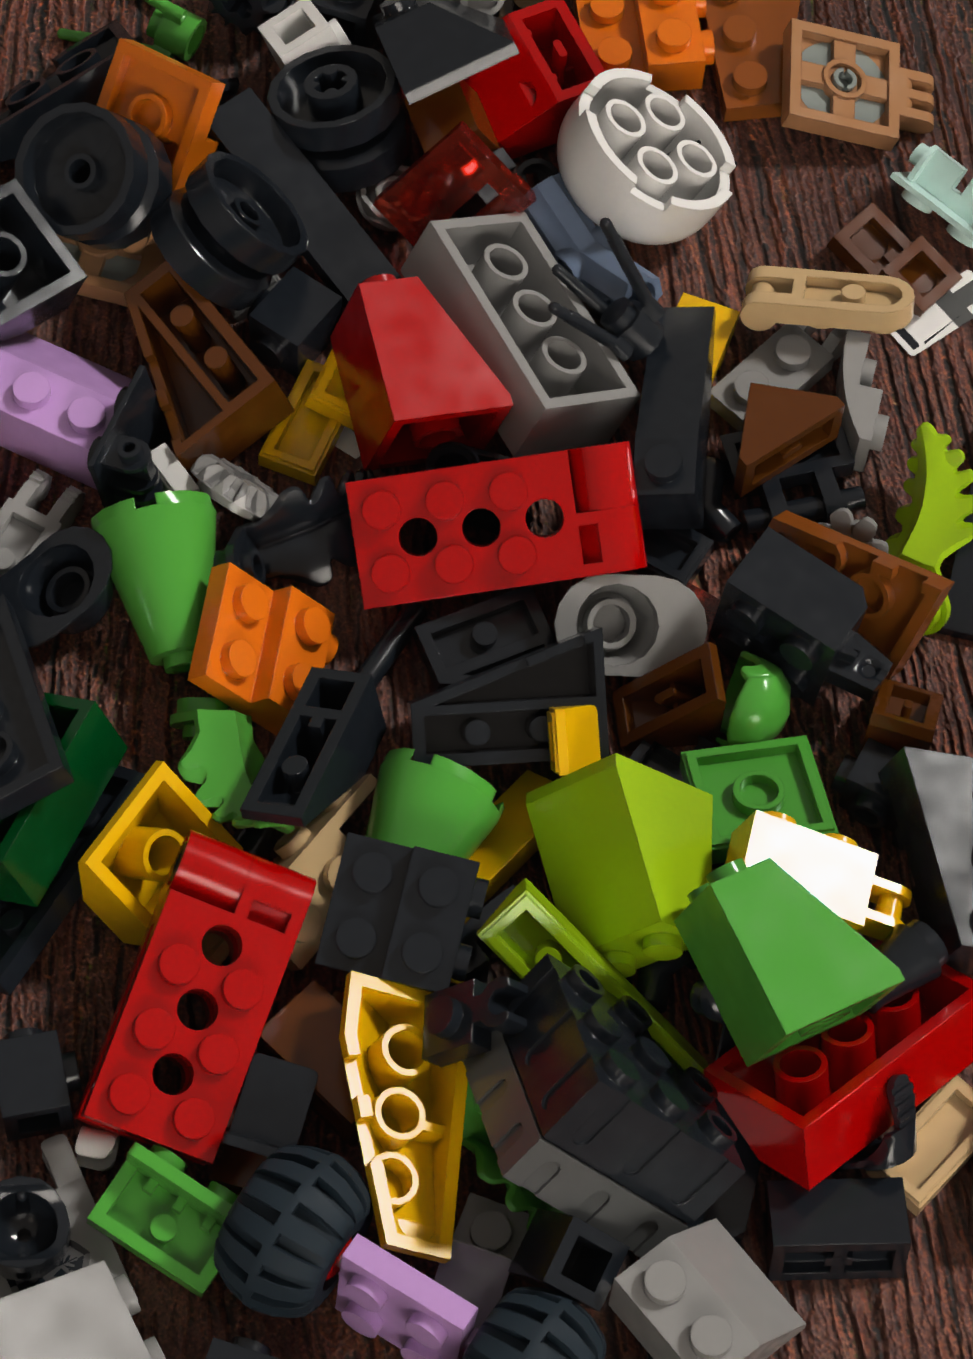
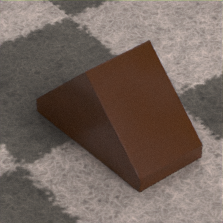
(782, 430)
(673, 702)
(904, 716)

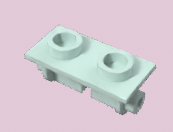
(933, 188)

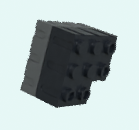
(599, 1112)

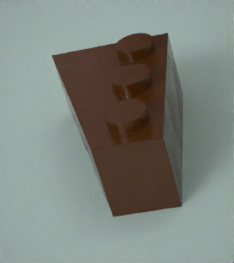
(203, 372)

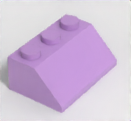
(54, 404)

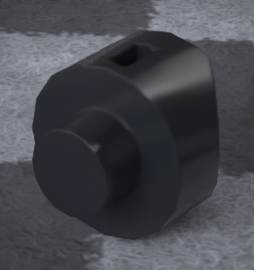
(32, 1228)

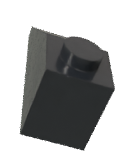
(318, 749)

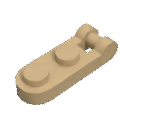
(826, 300)

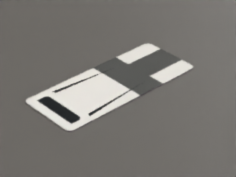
(940, 320)

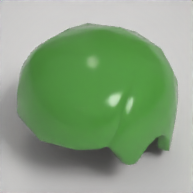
(755, 702)

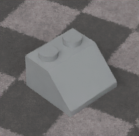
(703, 1300)

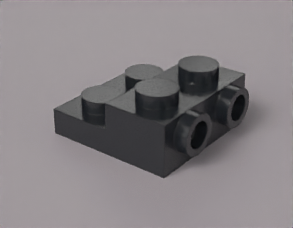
(401, 914)

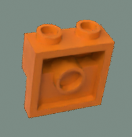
(650, 37)
(166, 99)
(258, 644)

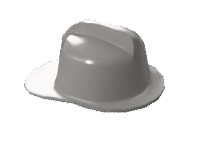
(641, 619)

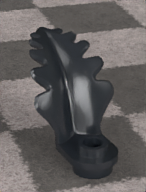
(298, 535)

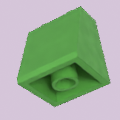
(778, 958)

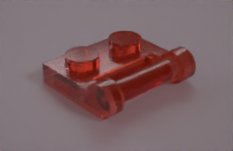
(446, 180)

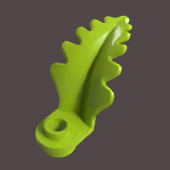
(935, 519)

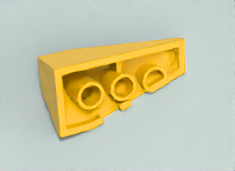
(404, 1116)

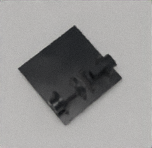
(122, 456)

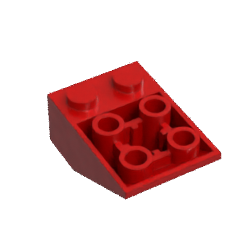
(536, 88)

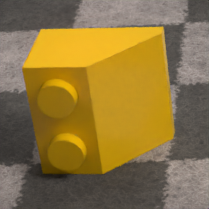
(138, 846)

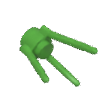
(172, 27)

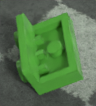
(164, 1216)

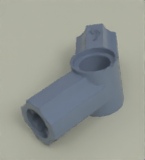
(582, 244)

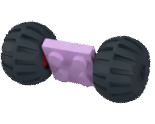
(305, 1230)

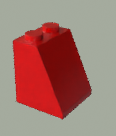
(411, 375)

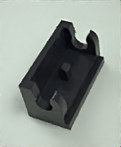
(836, 1229)

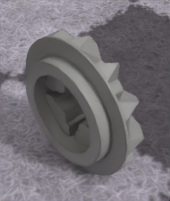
(233, 487)

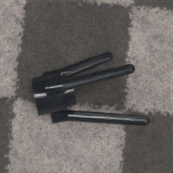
(629, 326)

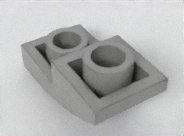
(860, 420)

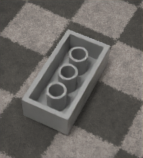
(497, 290)

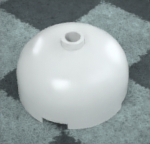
(618, 165)

